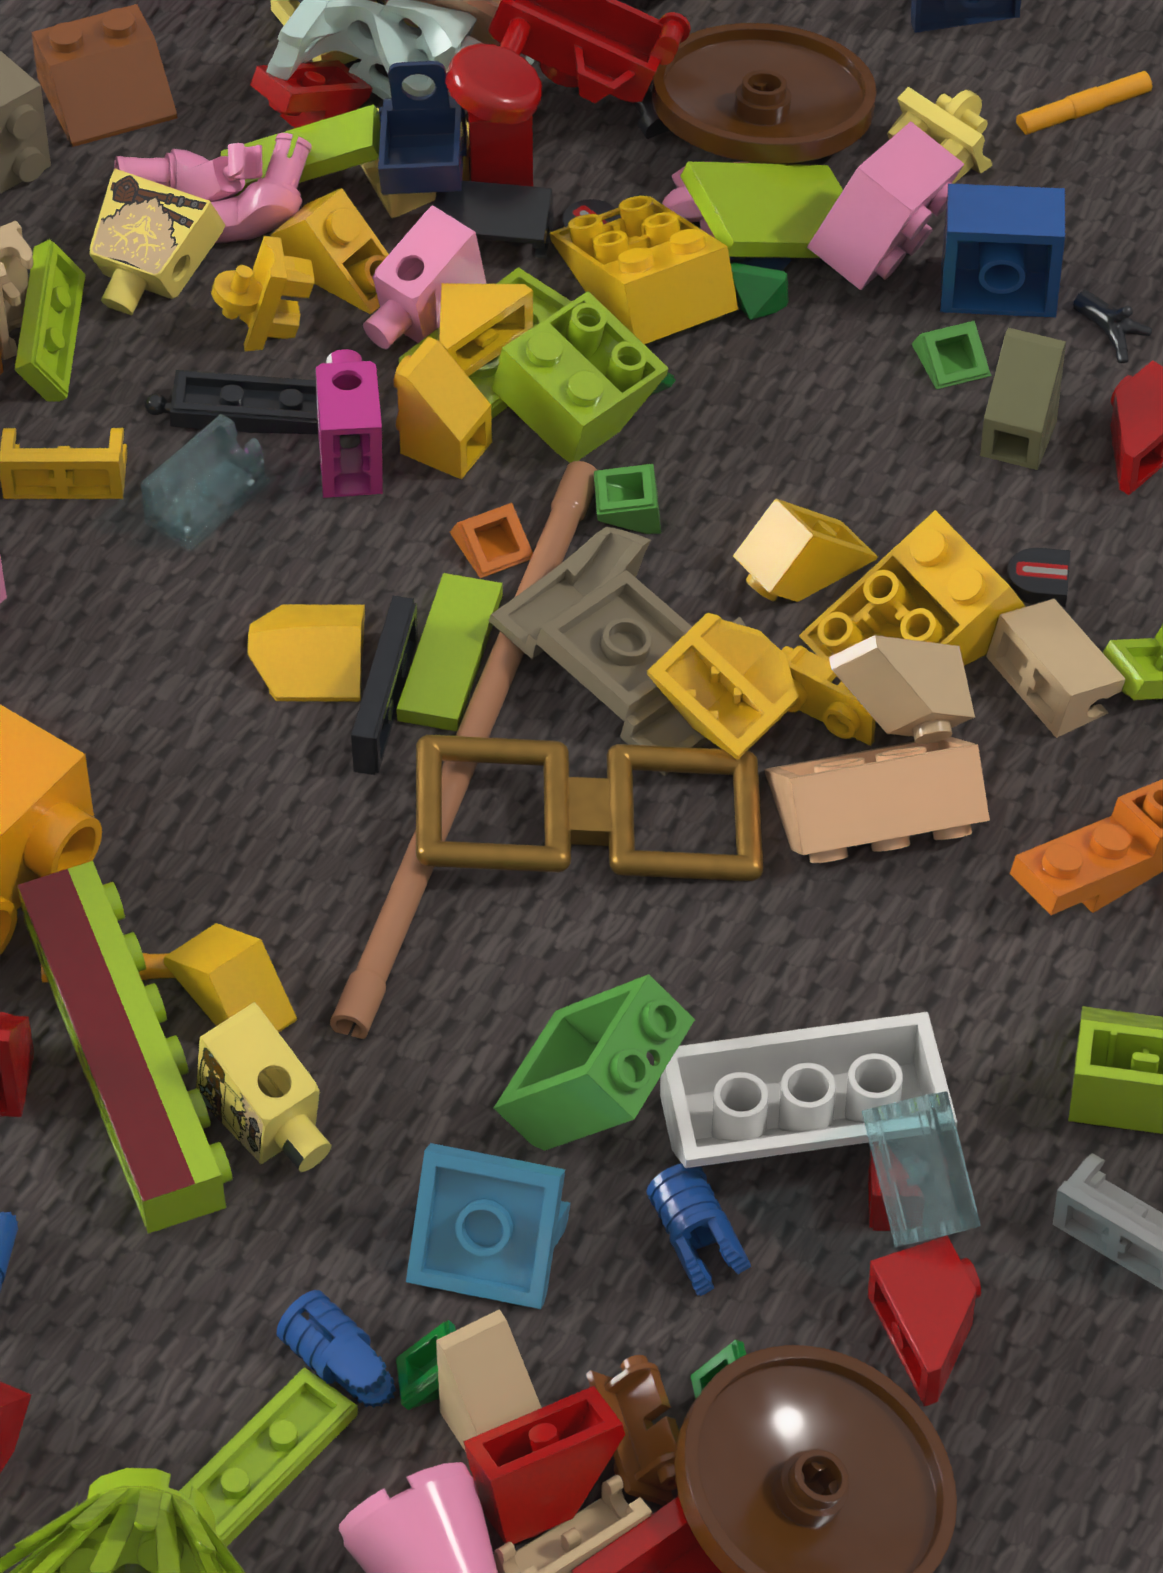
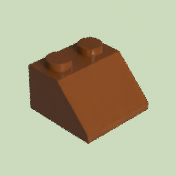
(103, 75)

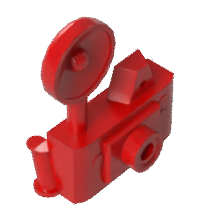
(578, 43)

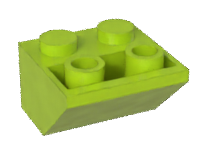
(577, 377)
(1118, 1071)

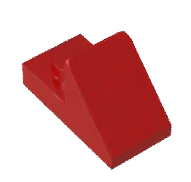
(312, 91)

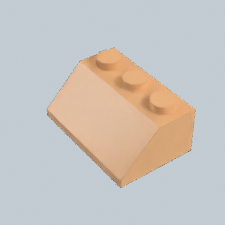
(879, 797)

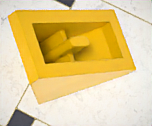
(482, 320)
(228, 973)

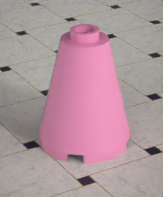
(424, 1528)

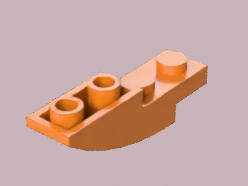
(1099, 859)

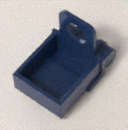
(421, 135)

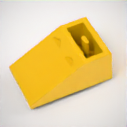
(649, 267)
(921, 591)

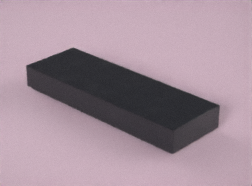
(249, 400)
(384, 686)

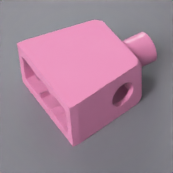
(412, 274)

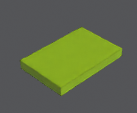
(762, 205)

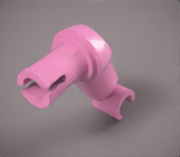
(197, 175)
(270, 199)

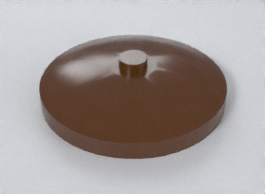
(765, 93)
(813, 1469)

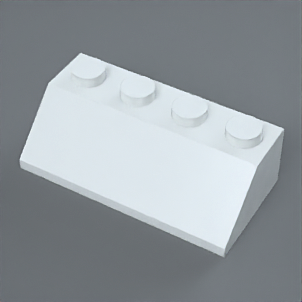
(794, 1087)

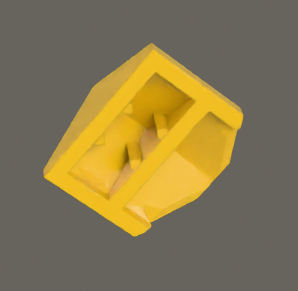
(310, 651)
(726, 682)

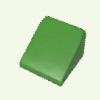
(952, 355)
(628, 498)

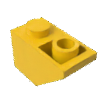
(339, 246)
(440, 411)

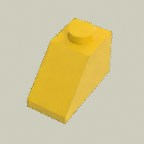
(799, 552)

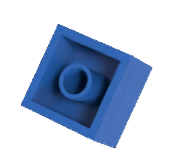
(1002, 250)

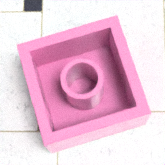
(886, 207)

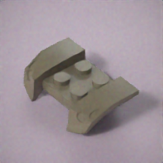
(606, 634)

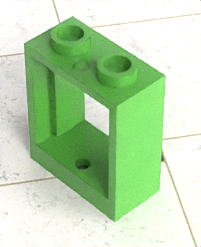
(593, 1064)

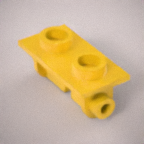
(826, 701)

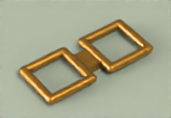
(587, 809)

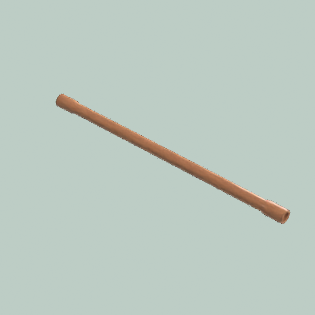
(368, 982)

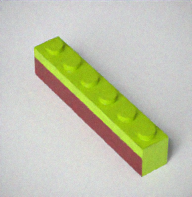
(123, 1048)

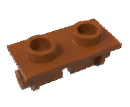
(647, 1451)

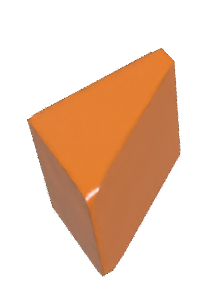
(493, 540)

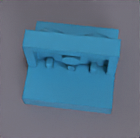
(486, 1225)

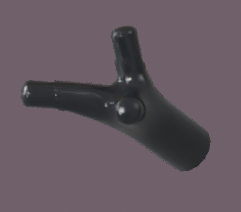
(1112, 320)

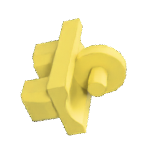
(949, 122)

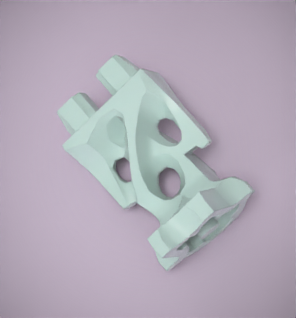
(375, 36)

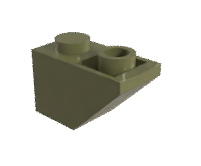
(1023, 399)

